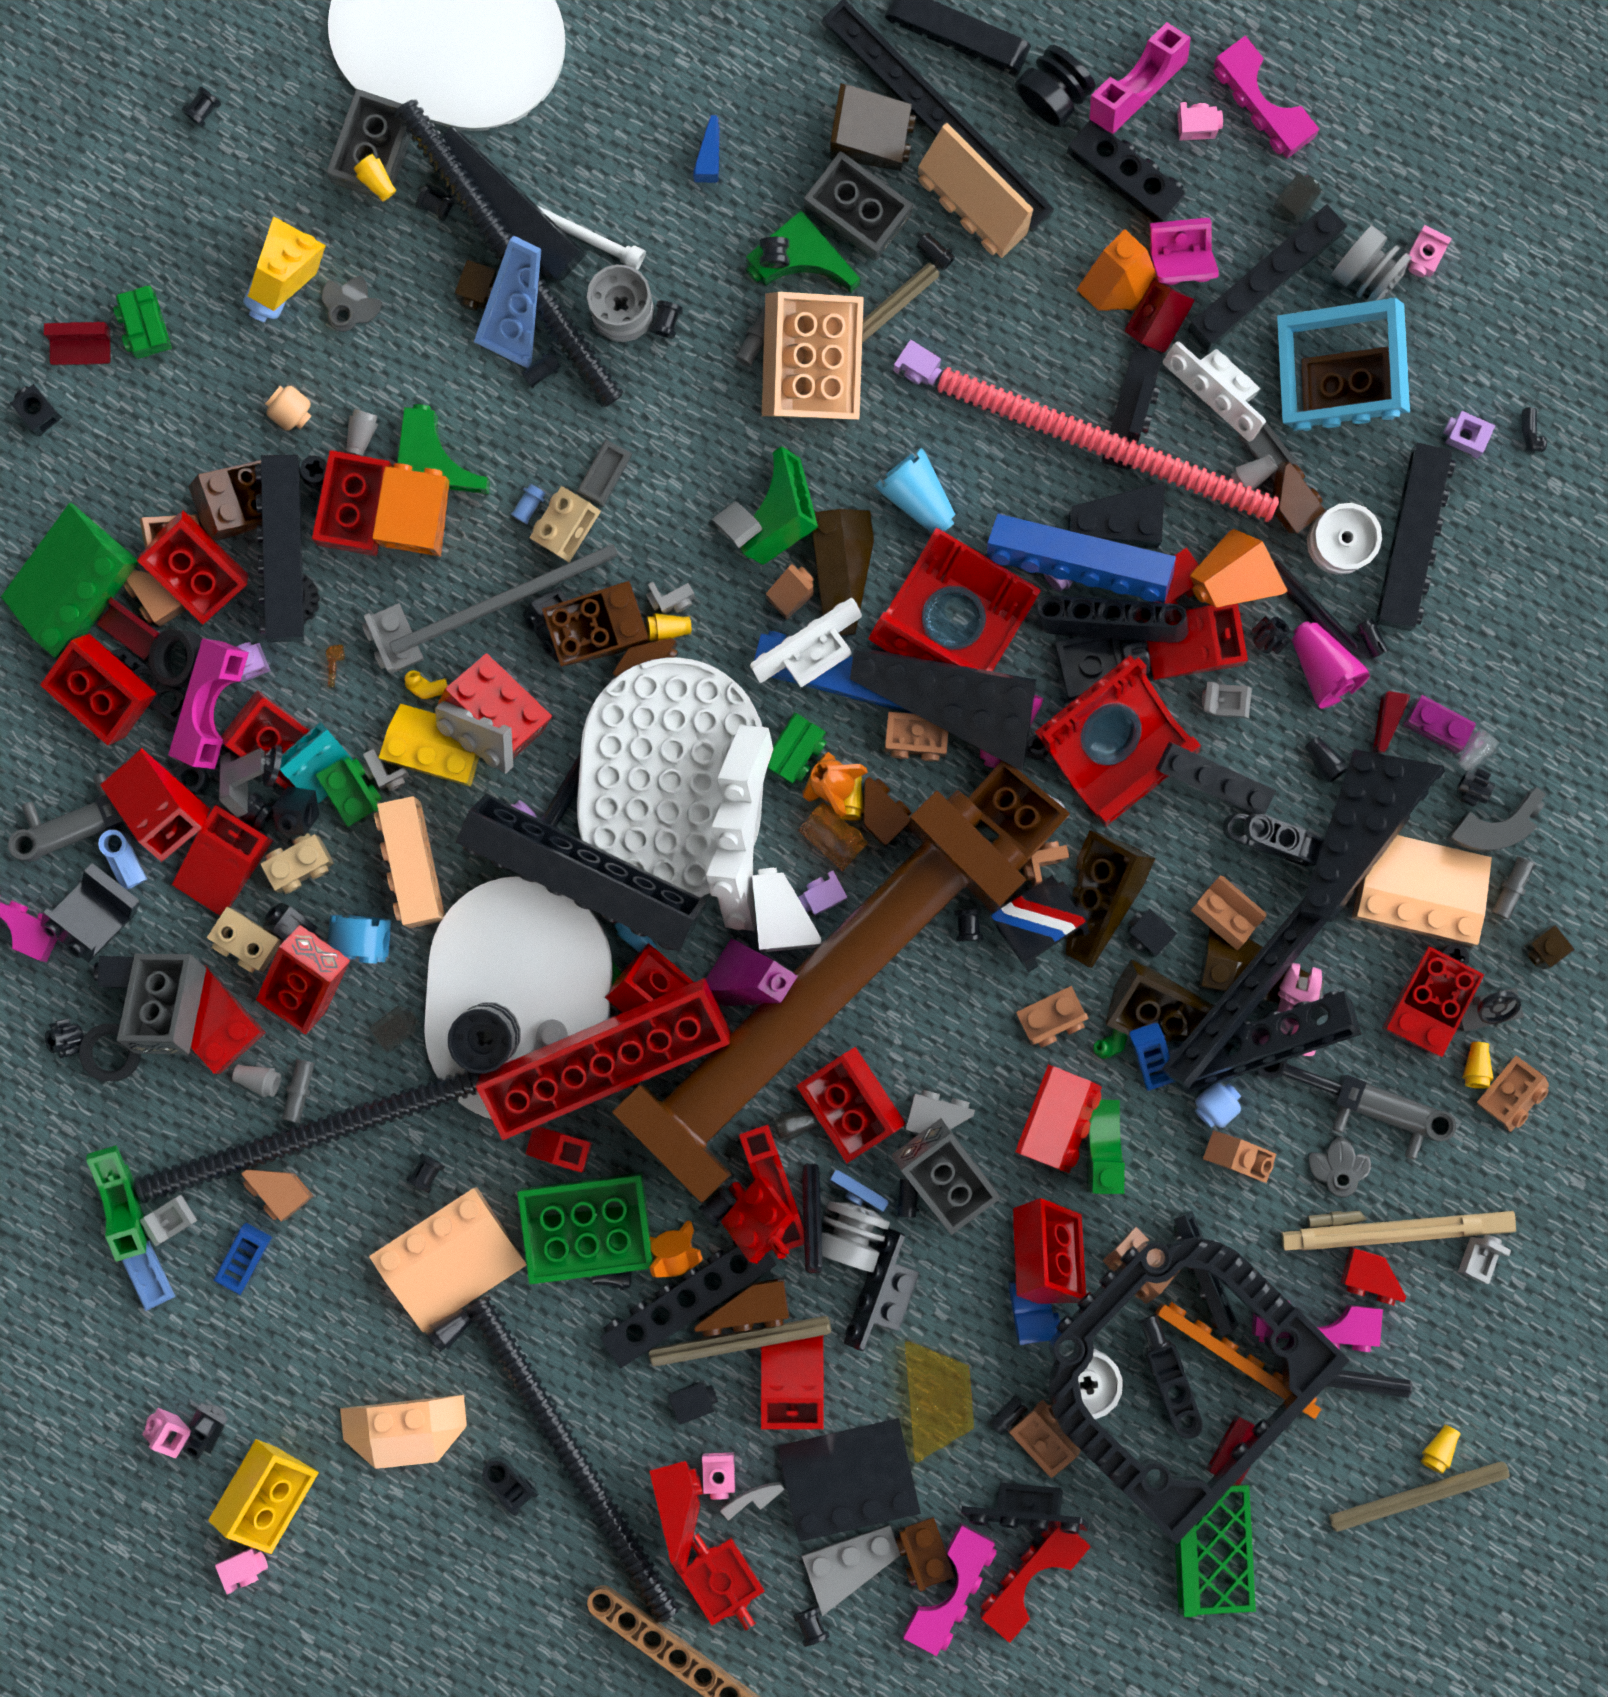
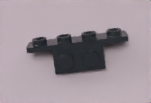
(1134, 400)
(883, 1294)
(1027, 1506)

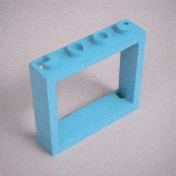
(1388, 309)

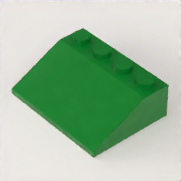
(68, 581)
(585, 1228)

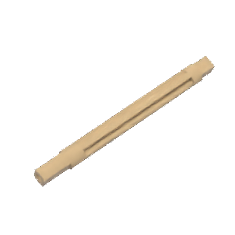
(1400, 1231)

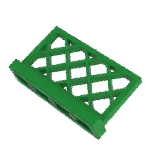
(1187, 1562)

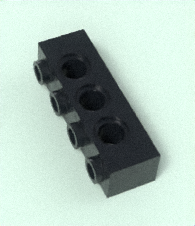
(1130, 188)

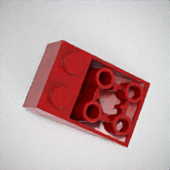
(1212, 644)
(154, 804)
(221, 860)
(1433, 1002)
(793, 1385)

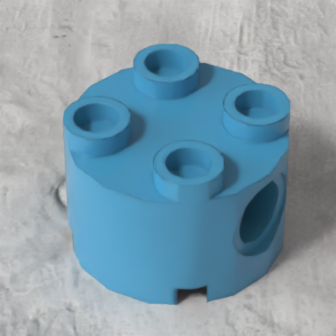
(360, 937)

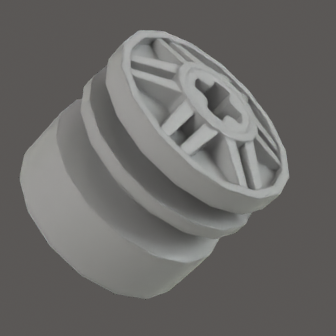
(1371, 266)
(622, 287)
(851, 1235)

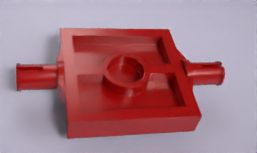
(758, 1220)
(722, 1581)

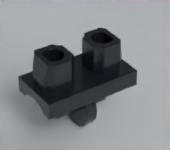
(205, 1430)

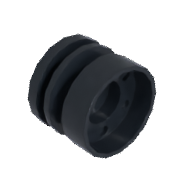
(1055, 85)
(466, 1037)

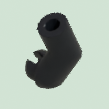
(1529, 431)

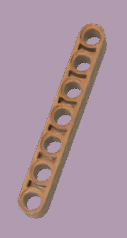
(668, 1643)

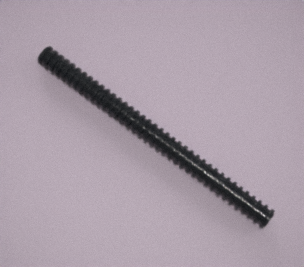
(498, 238)
(305, 1136)
(573, 1460)

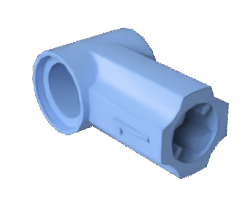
(123, 862)

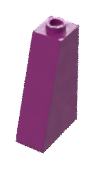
(748, 977)

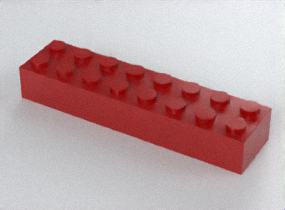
(604, 1059)

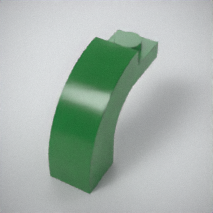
(120, 1202)

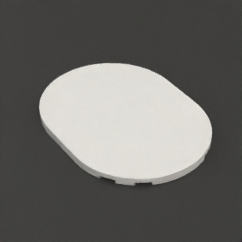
(460, 59)
(656, 764)
(522, 951)

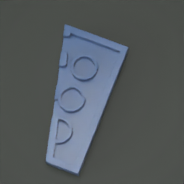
(511, 308)

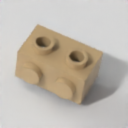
(564, 524)
(297, 863)
(244, 940)

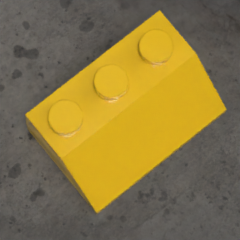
(418, 745)
(262, 1497)

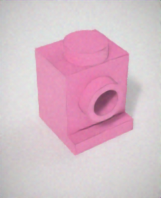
(1198, 121)
(1433, 241)
(158, 1429)
(718, 1463)
(241, 1569)

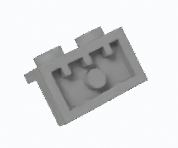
(385, 628)

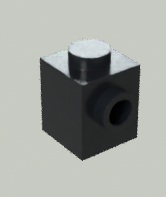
(1149, 932)

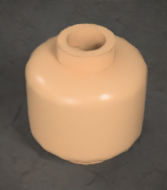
(288, 408)

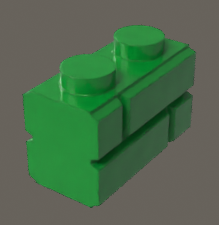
(142, 321)
(795, 748)

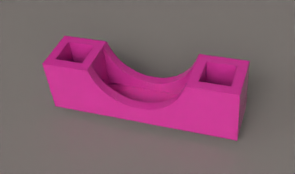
(1118, 100)
(1287, 127)
(196, 736)
(27, 931)
(1355, 1326)
(931, 1625)

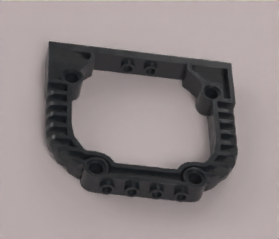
(1307, 1365)

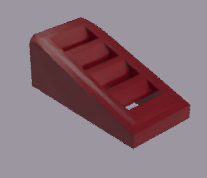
(1390, 712)

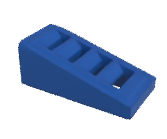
(707, 162)
(1147, 1039)
(257, 1237)

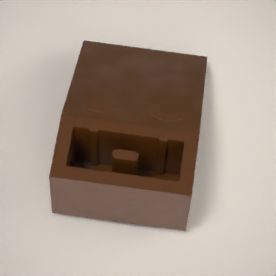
(227, 500)
(596, 625)
(757, 1303)

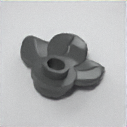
(350, 299)
(1340, 1163)

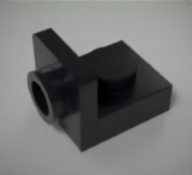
(284, 920)

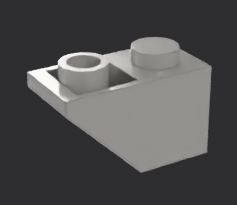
(928, 1109)

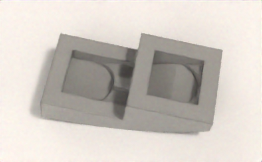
(737, 524)
(759, 1495)

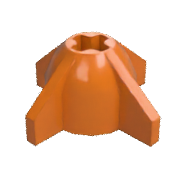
(832, 782)
(674, 1252)

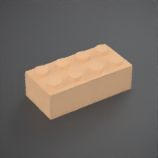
(410, 861)

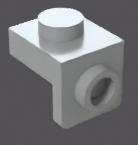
(678, 599)
(1227, 700)
(375, 769)
(168, 1220)
(1482, 1257)

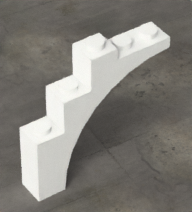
(735, 824)

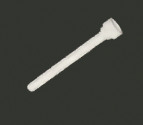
(628, 256)

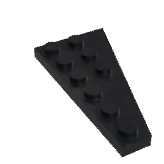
(969, 702)
(1366, 819)

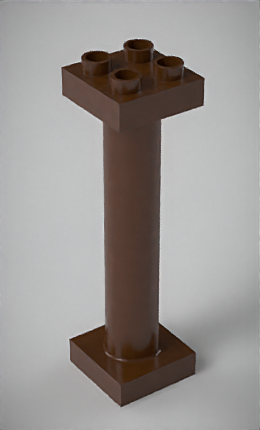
(946, 862)

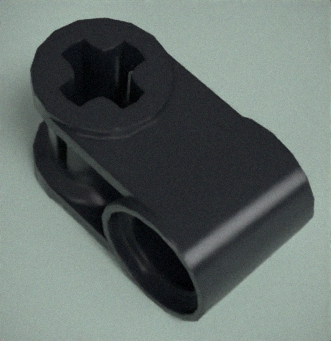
(509, 1486)

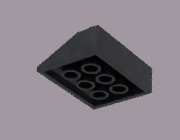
(849, 1479)

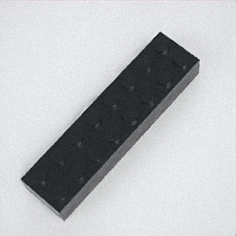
(580, 872)

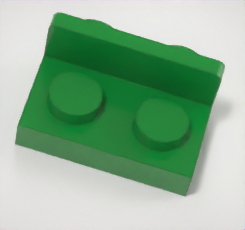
(348, 790)

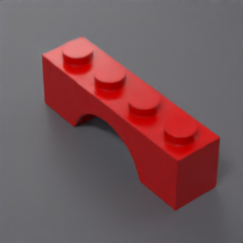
(766, 1162)
(1006, 1609)

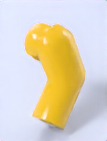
(422, 687)

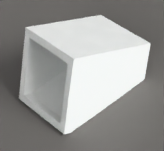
(780, 915)

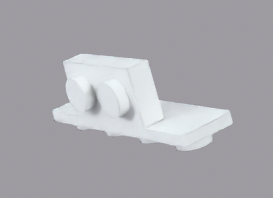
(1218, 385)
(812, 648)

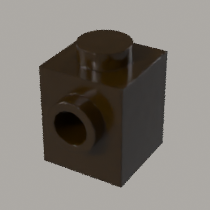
(475, 285)
(1548, 947)

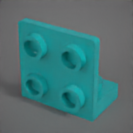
(309, 756)

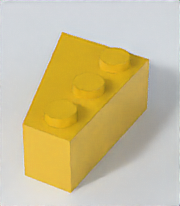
(284, 264)

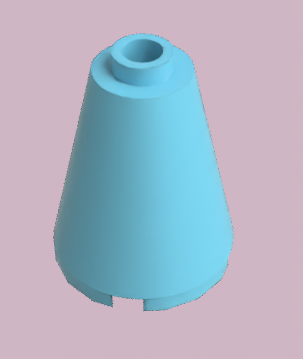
(918, 492)

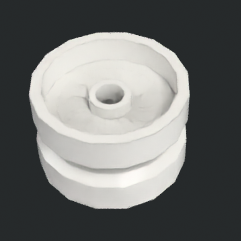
(1361, 533)
(1105, 1385)

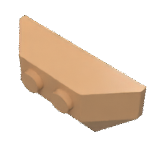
(404, 1430)

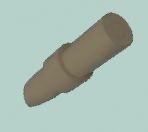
(1335, 1218)

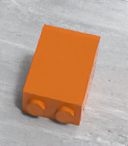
(412, 510)

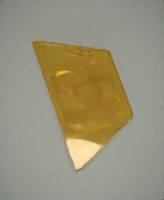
(937, 1398)

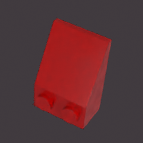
(261, 726)
(222, 1026)
(678, 1505)

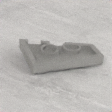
(476, 735)
(848, 1564)

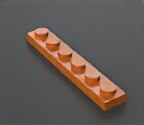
(1227, 1351)

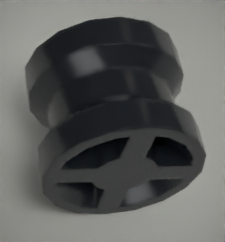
(774, 252)
(258, 811)

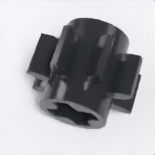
(1271, 635)
(1475, 787)
(64, 1038)

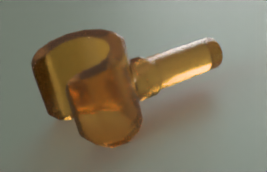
(334, 654)

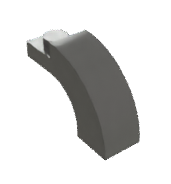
(1487, 837)

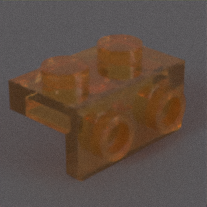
(833, 836)

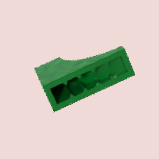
(807, 253)
(422, 449)
(785, 512)
(1104, 1150)

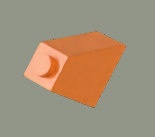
(1119, 275)
(1236, 572)

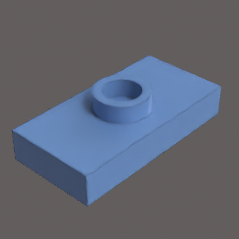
(857, 1192)
(148, 1278)

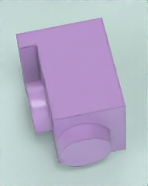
(918, 364)
(1479, 431)
(256, 661)
(822, 894)

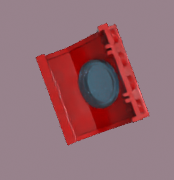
(946, 570)
(1114, 740)

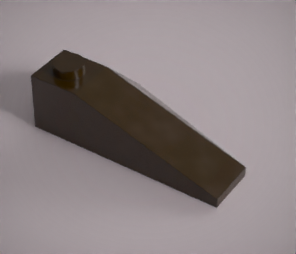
(842, 557)
(1106, 888)
(1224, 964)
(1149, 998)

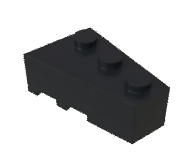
(1124, 518)

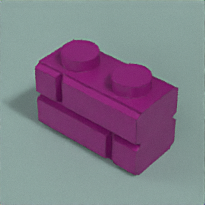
(1439, 724)

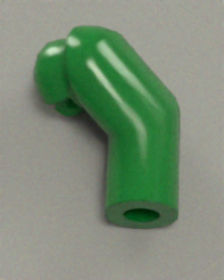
(1110, 1045)

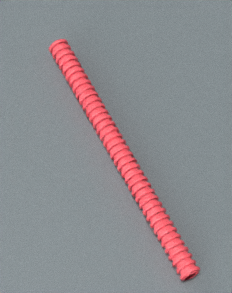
(1107, 444)

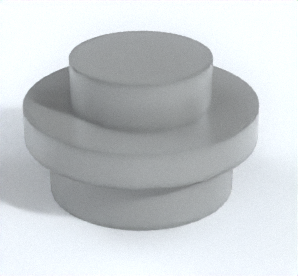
(550, 1032)

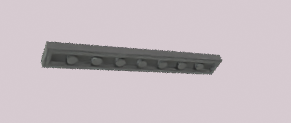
(503, 599)

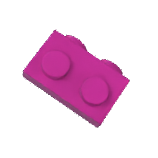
(1183, 251)

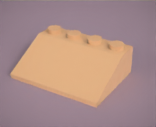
(974, 192)
(812, 356)
(1426, 891)
(448, 1259)

